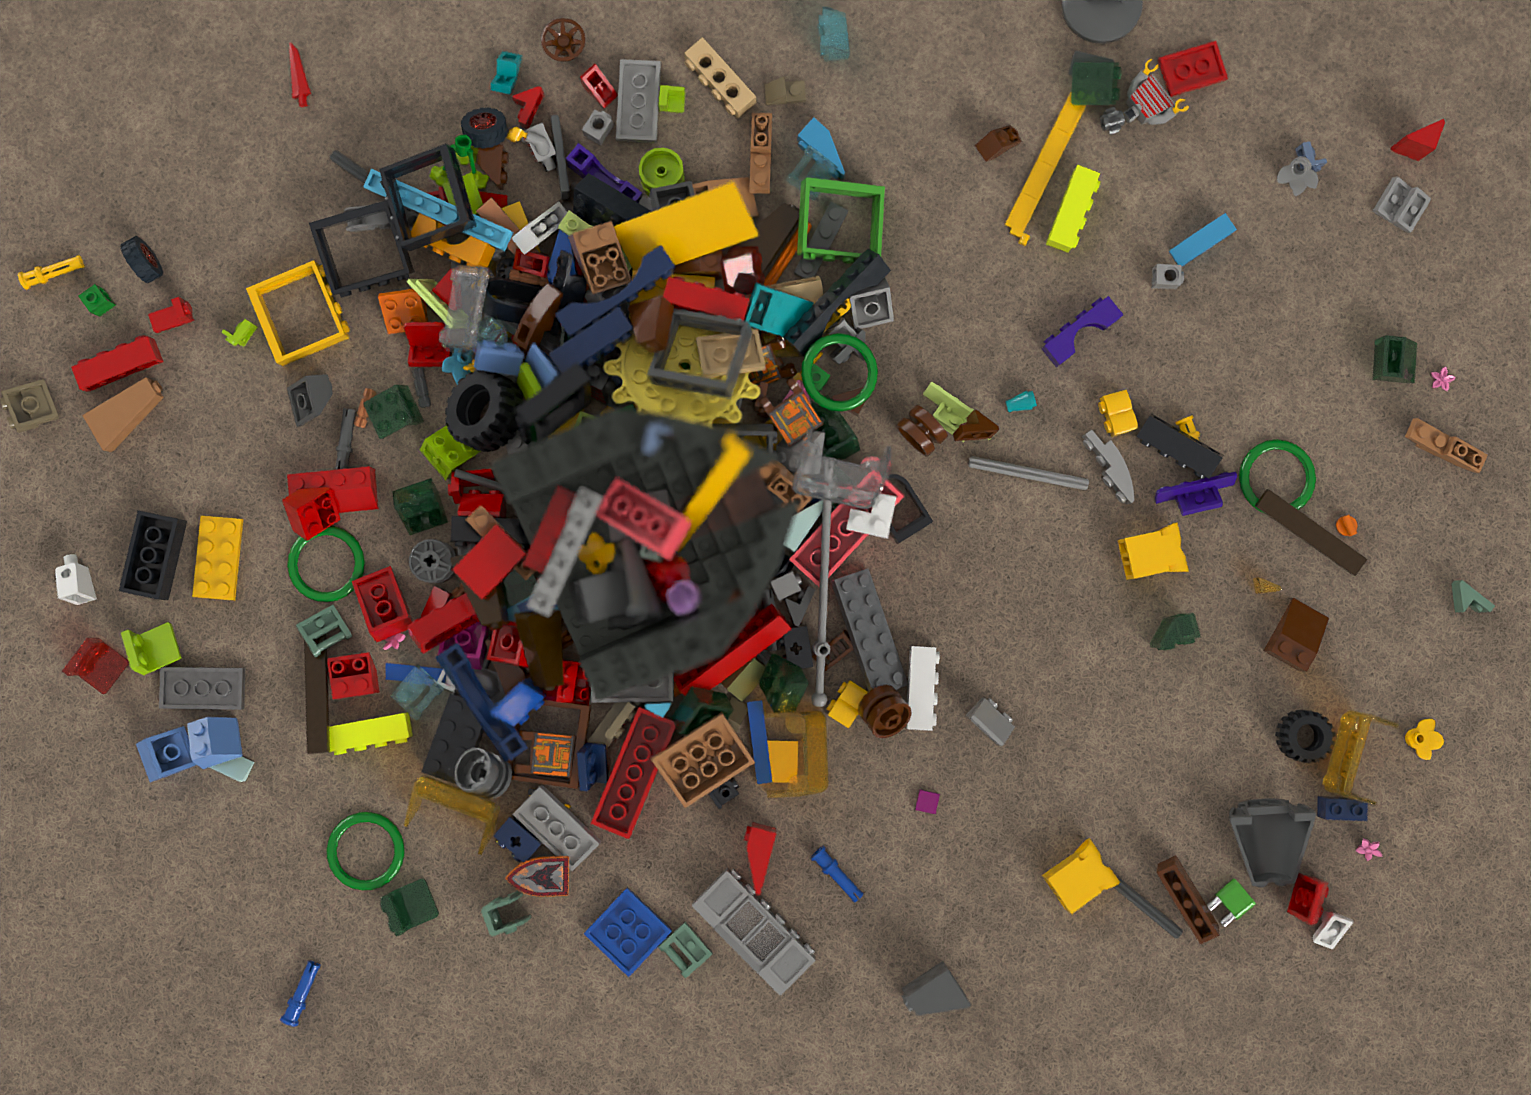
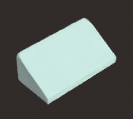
(235, 768)

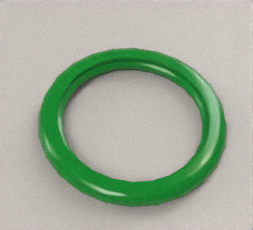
(808, 383)
(1280, 445)
(335, 595)
(336, 834)

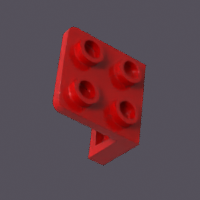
(424, 344)

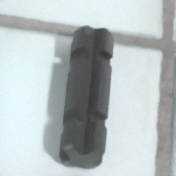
(421, 387)

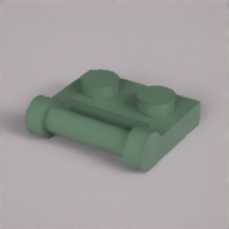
(321, 624)
(690, 945)

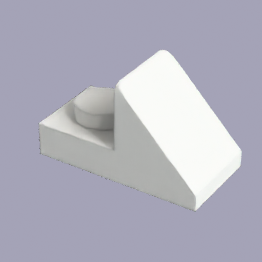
(1331, 929)

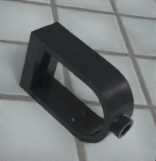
(509, 289)
(917, 524)

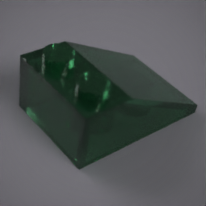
(839, 437)

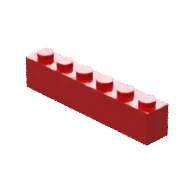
(748, 643)

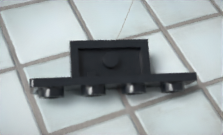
(570, 285)

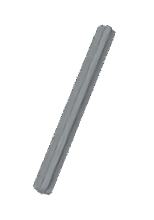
(1028, 473)

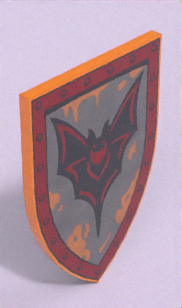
(542, 876)

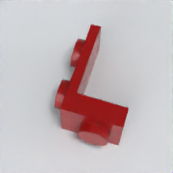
(171, 316)
(457, 485)

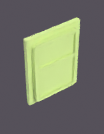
(424, 289)

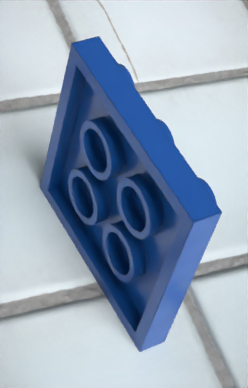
(628, 931)

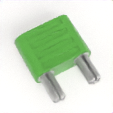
(1234, 899)

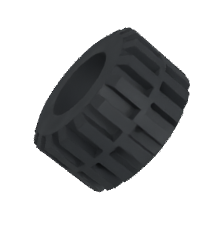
(1289, 731)

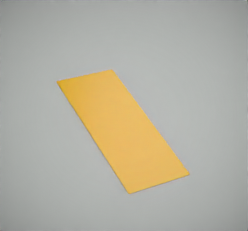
(688, 227)

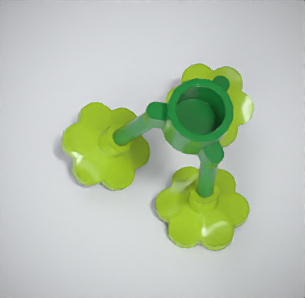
(465, 154)

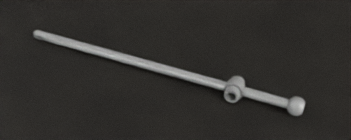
(819, 697)

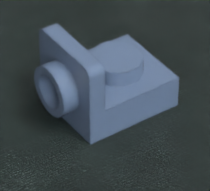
(1308, 151)
(651, 440)

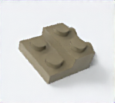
(28, 405)

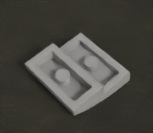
(1402, 204)

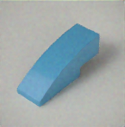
(1203, 240)

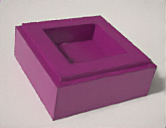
(927, 801)

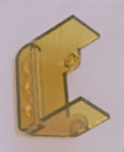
(1348, 752)
(815, 778)
(455, 799)

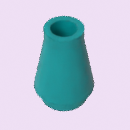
(1023, 401)

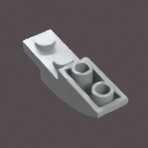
(1117, 473)

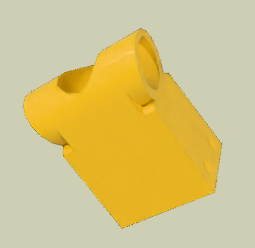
(1153, 553)
(1080, 877)

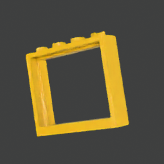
(256, 291)

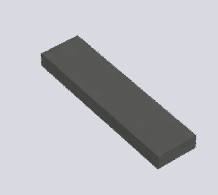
(560, 157)

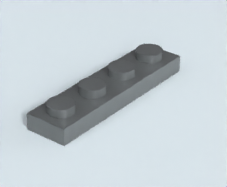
(822, 239)

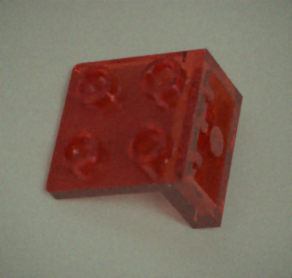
(97, 664)

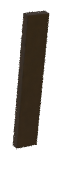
(1310, 532)
(317, 700)

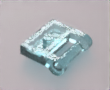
(821, 169)
(412, 687)

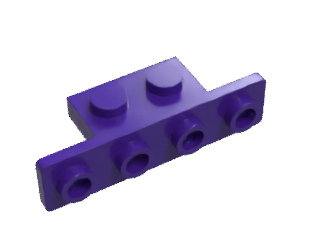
(1197, 495)

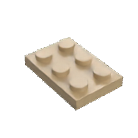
(718, 350)

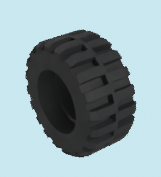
(467, 405)

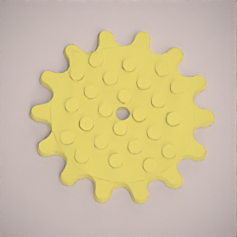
(688, 405)

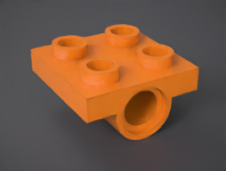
(402, 308)

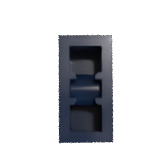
(1341, 809)
(506, 836)

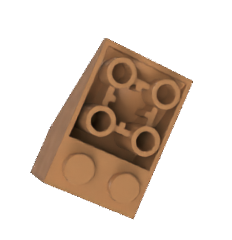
(743, 188)
(600, 257)

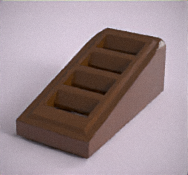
(845, 635)

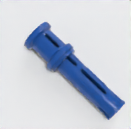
(830, 867)
(297, 1002)

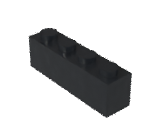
(1180, 446)
(464, 533)

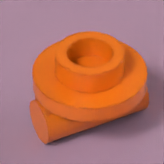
(1346, 525)

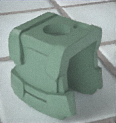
(493, 919)

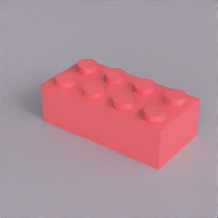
(643, 518)

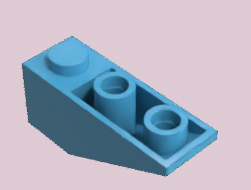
(819, 137)

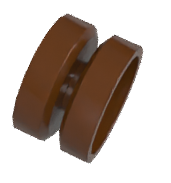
(921, 430)
(884, 711)

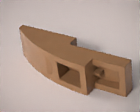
(760, 153)
(1445, 447)
(780, 482)
(483, 523)

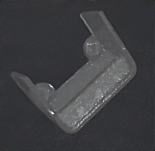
(465, 309)
(837, 479)

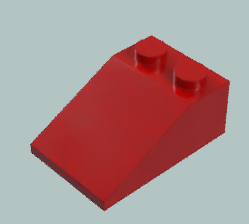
(382, 604)
(760, 843)
(1308, 898)

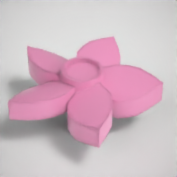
(1442, 379)
(394, 641)
(1368, 849)

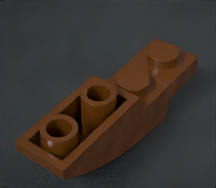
(537, 319)

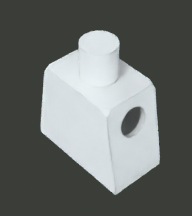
(74, 582)

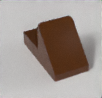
(976, 428)

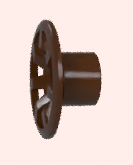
(563, 41)

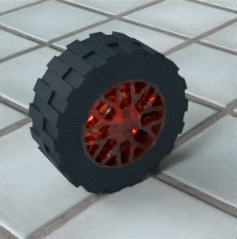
(485, 127)
(141, 259)

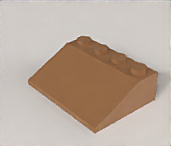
(703, 760)

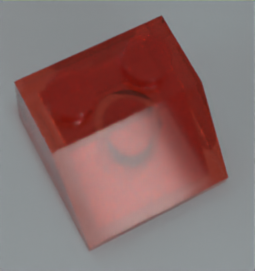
(742, 269)

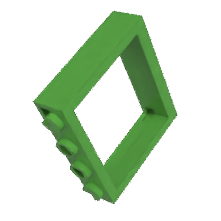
(840, 188)

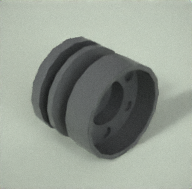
(436, 572)
(483, 773)

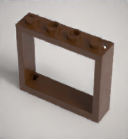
(573, 782)

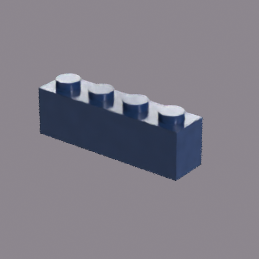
(593, 341)

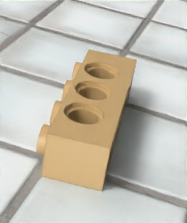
(703, 52)

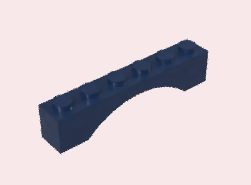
(653, 267)
(463, 677)

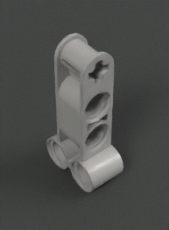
(377, 220)

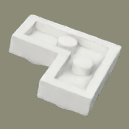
(873, 523)

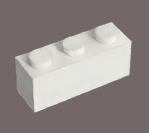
(539, 228)

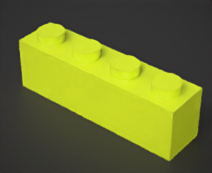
(1073, 208)
(370, 731)

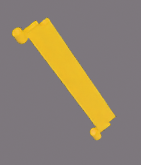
(1043, 169)
(715, 484)

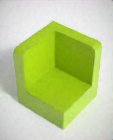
(671, 99)

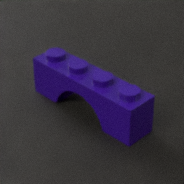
(584, 162)
(1101, 316)

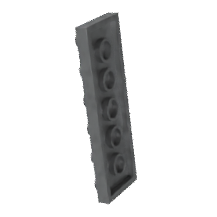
(869, 630)

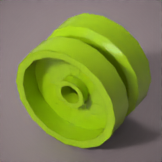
(660, 168)

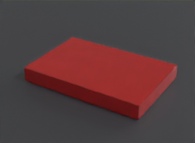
(1192, 68)
(489, 561)

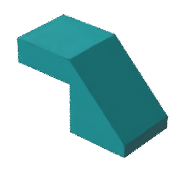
(507, 72)

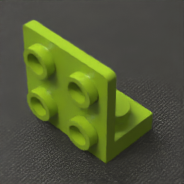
(446, 452)
(151, 649)

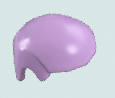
(684, 597)

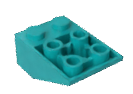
(774, 309)

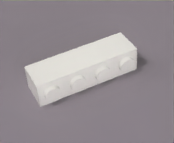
(921, 687)

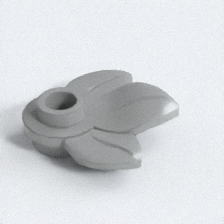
(1298, 177)

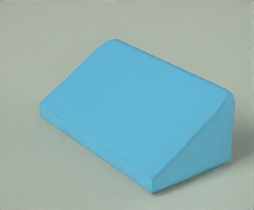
(658, 708)

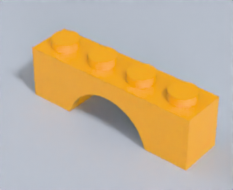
(471, 250)

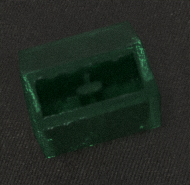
(1395, 359)
(419, 506)
(1176, 630)
(783, 684)

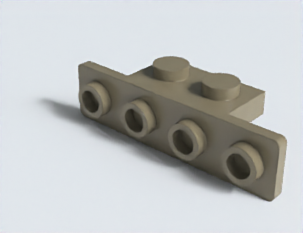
(613, 723)

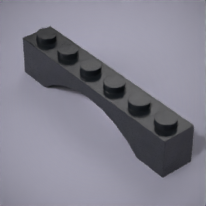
(863, 273)

